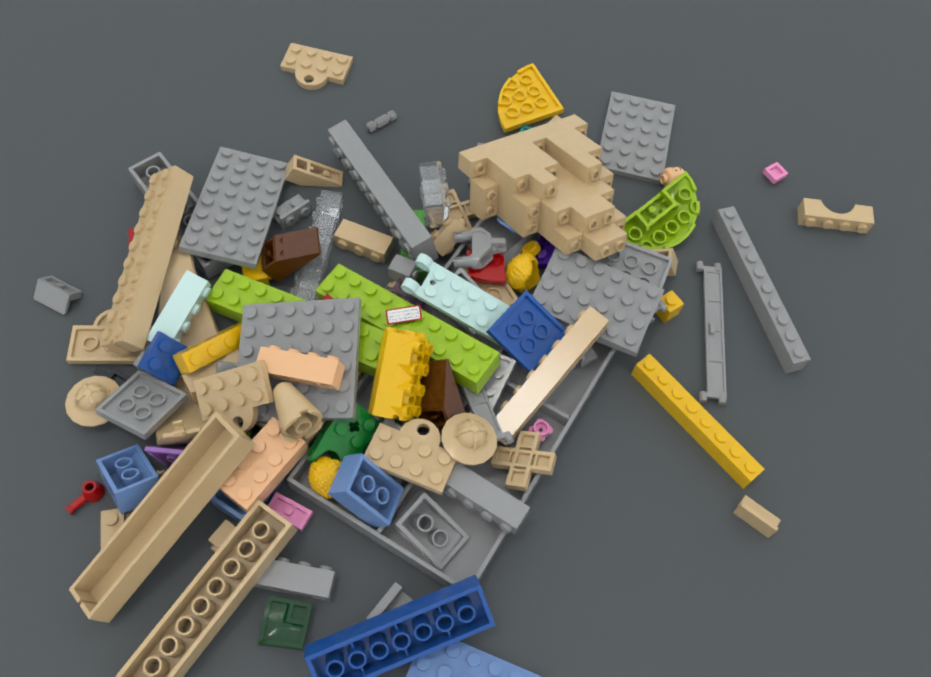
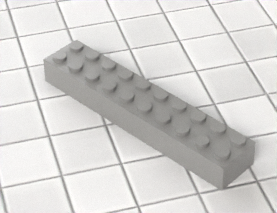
(381, 192)

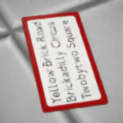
(403, 314)

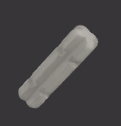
(381, 121)

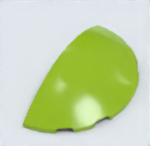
(666, 217)

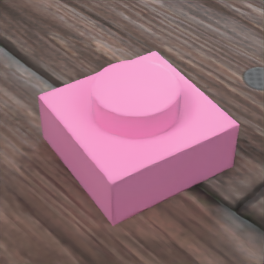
(775, 172)

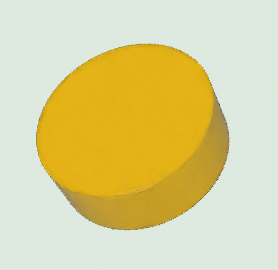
(531, 247)

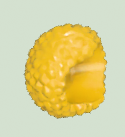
(523, 272)
(322, 475)

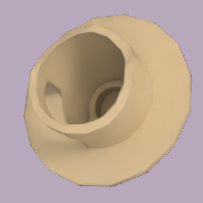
(86, 397)
(469, 439)

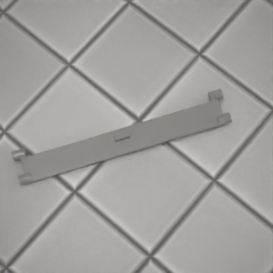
(714, 334)
(479, 403)

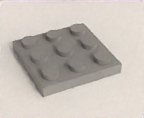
(141, 404)

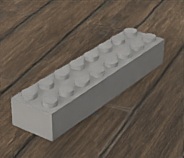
(141, 174)

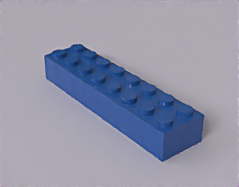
(402, 633)

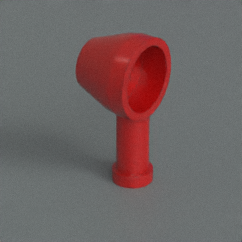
(92, 496)

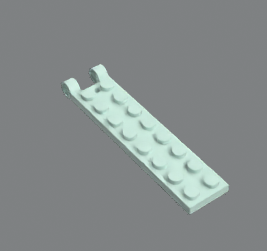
(456, 297)

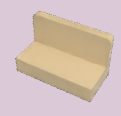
(757, 516)

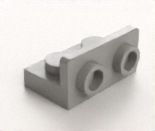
(292, 211)

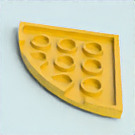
(526, 100)

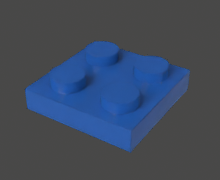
(159, 359)

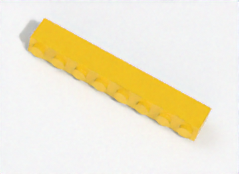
(696, 421)

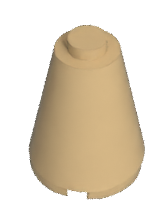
(295, 413)

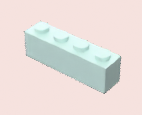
(181, 307)

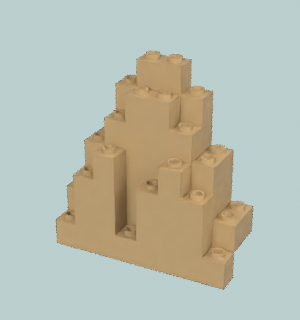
(548, 185)

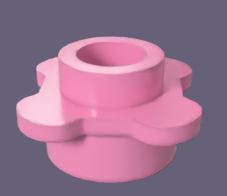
(541, 424)

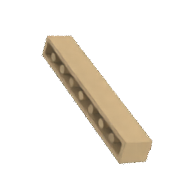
(551, 371)

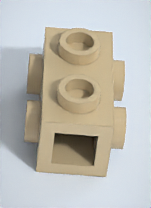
(444, 236)

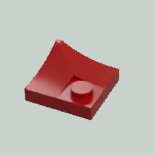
(492, 273)

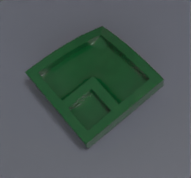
(285, 623)

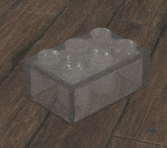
(434, 193)

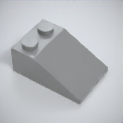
(429, 529)

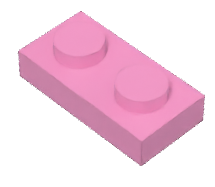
(291, 511)

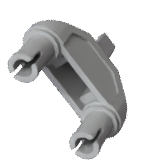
(482, 248)

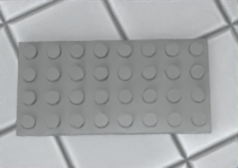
(235, 208)

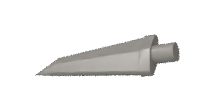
(516, 249)

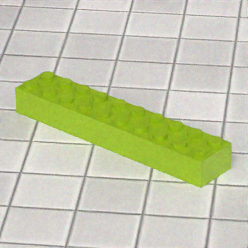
(235, 291)
(469, 358)

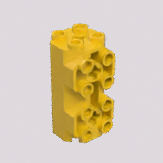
(399, 368)

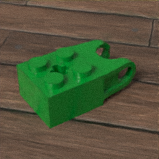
(339, 440)

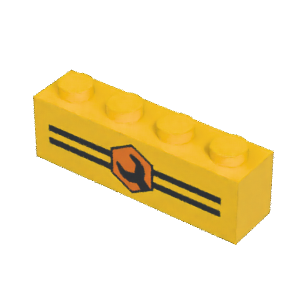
(208, 349)

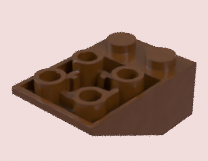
(289, 252)
(441, 394)

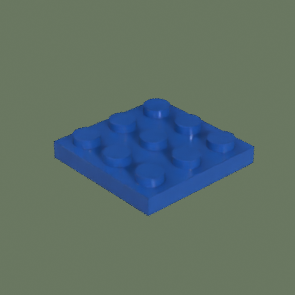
(526, 331)

